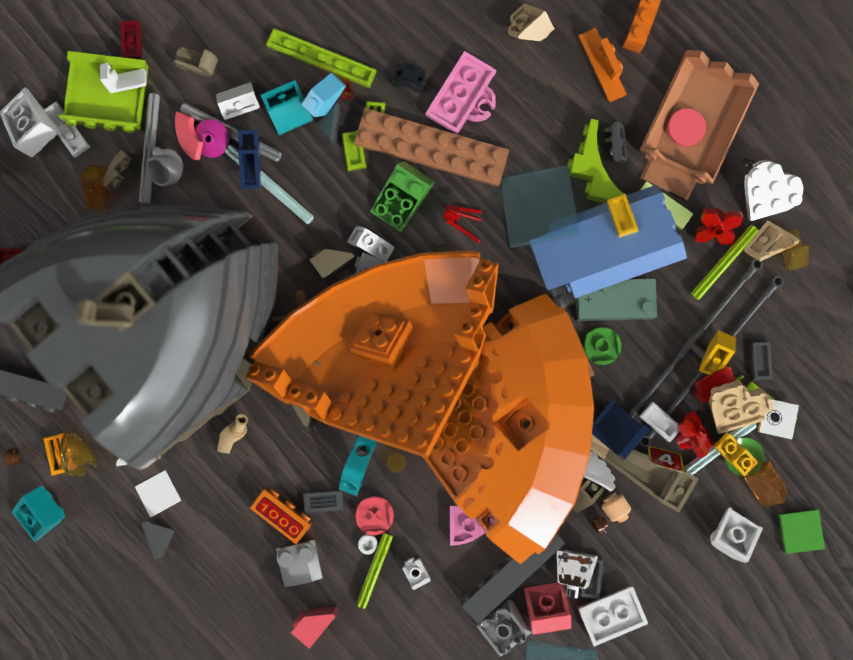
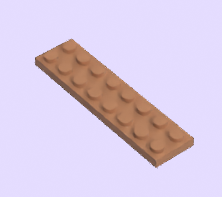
(431, 147)

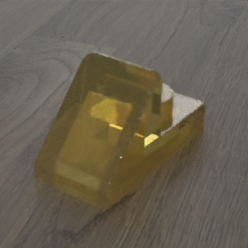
(796, 256)

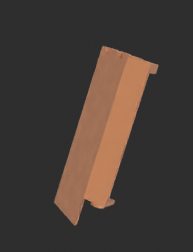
(721, 100)

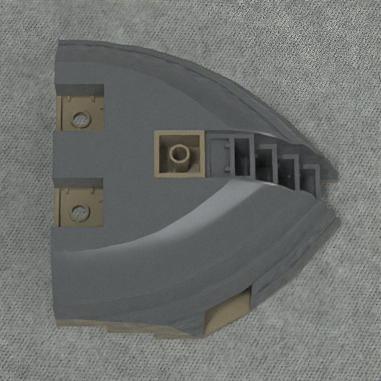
(195, 306)

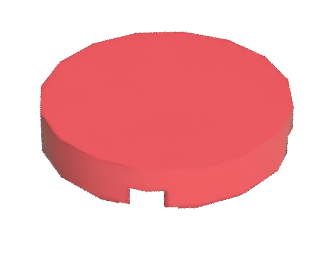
(686, 127)
(374, 515)

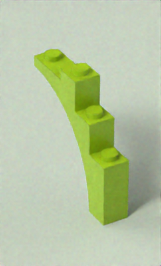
(589, 167)

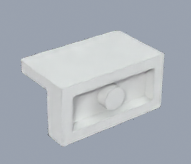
(237, 101)

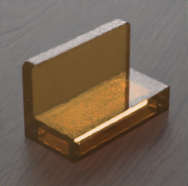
(767, 485)

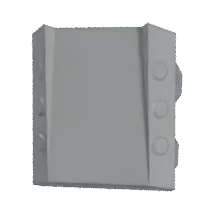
(505, 628)

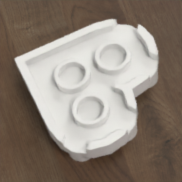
(770, 190)

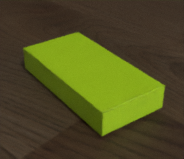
(354, 154)

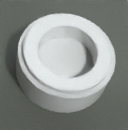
(367, 544)

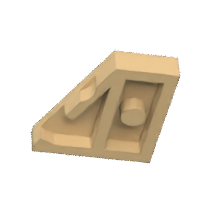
(770, 241)

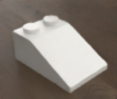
(27, 123)

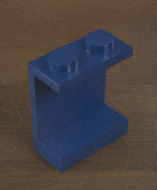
(618, 429)

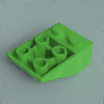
(402, 195)

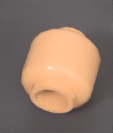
(616, 507)

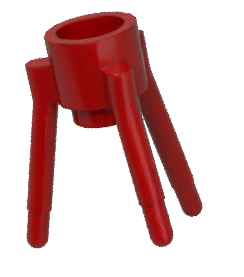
(453, 213)

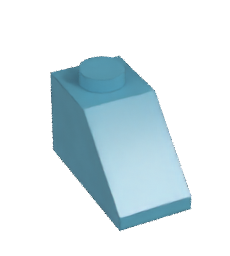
(323, 95)

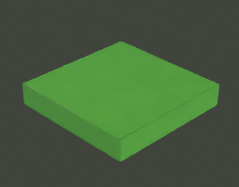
(801, 531)

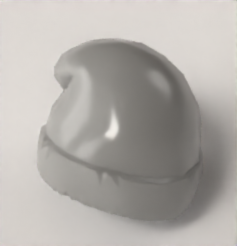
(164, 166)

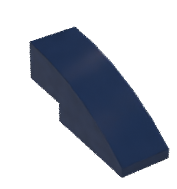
(249, 159)

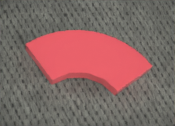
(187, 136)

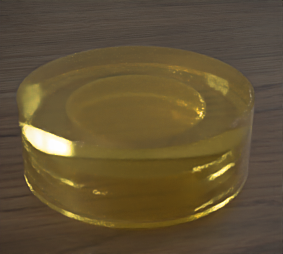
(396, 462)

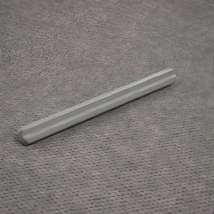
(233, 133)
(149, 144)

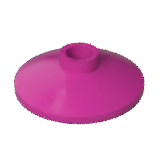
(219, 137)

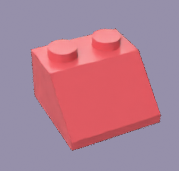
(547, 608)
(311, 624)

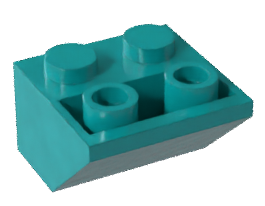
(286, 108)

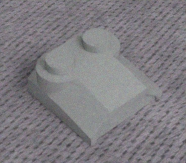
(299, 563)

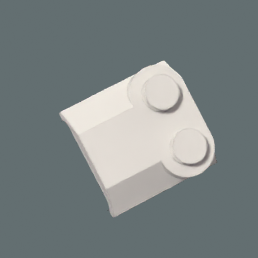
(736, 536)

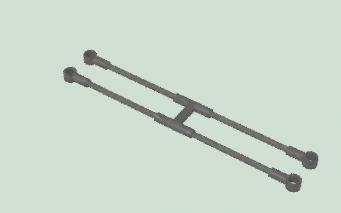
(691, 343)

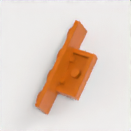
(605, 64)

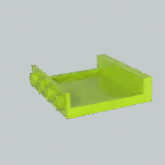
(91, 102)

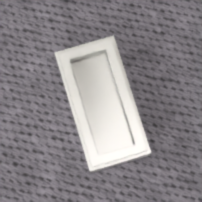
(660, 422)

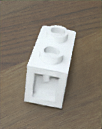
(120, 82)
(370, 243)

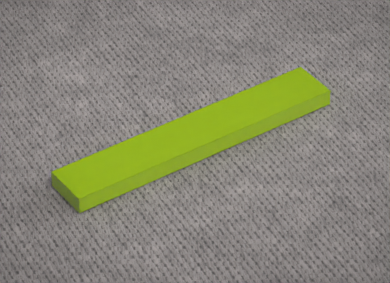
(321, 58)

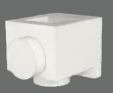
(419, 580)

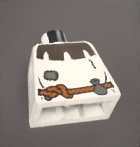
(574, 570)

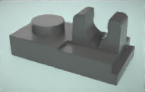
(618, 142)

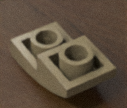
(112, 177)

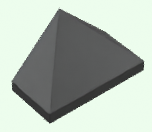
(329, 124)
(157, 537)

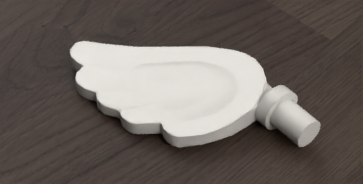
(599, 472)

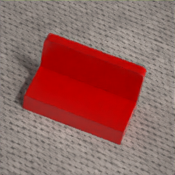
(713, 380)

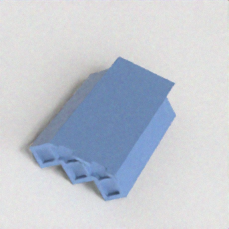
(602, 257)

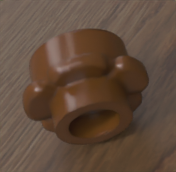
(12, 457)
(600, 525)

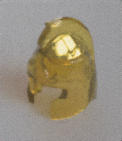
(75, 454)

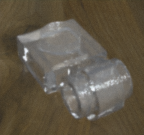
(566, 299)

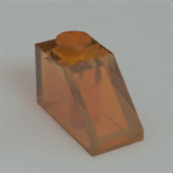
(93, 190)

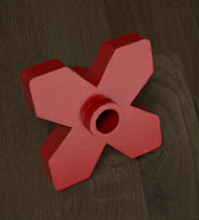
(718, 225)
(694, 435)

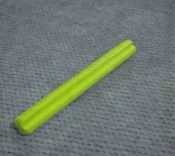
(724, 262)

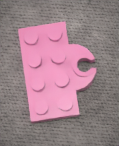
(463, 94)

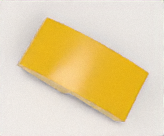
(735, 454)

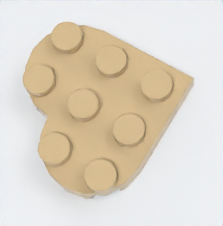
(737, 407)

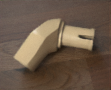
(232, 433)

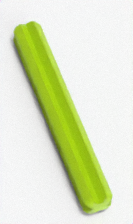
(374, 570)

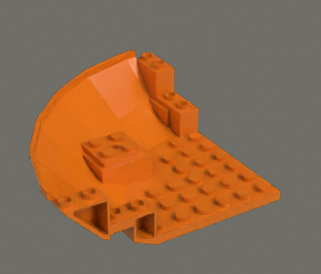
(393, 383)
(490, 457)

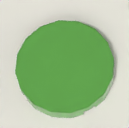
(602, 345)

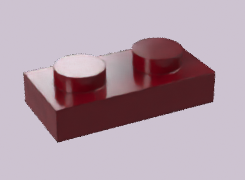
(131, 39)

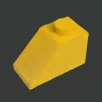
(718, 353)

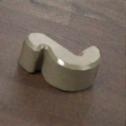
(197, 62)
(104, 314)

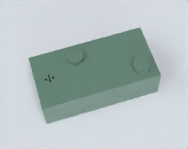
(622, 301)

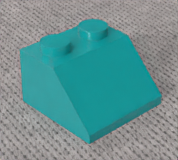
(38, 513)

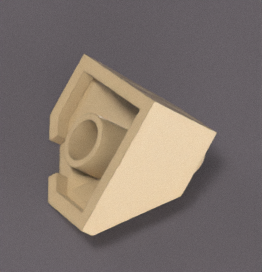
(530, 23)

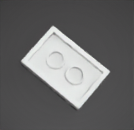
(612, 615)

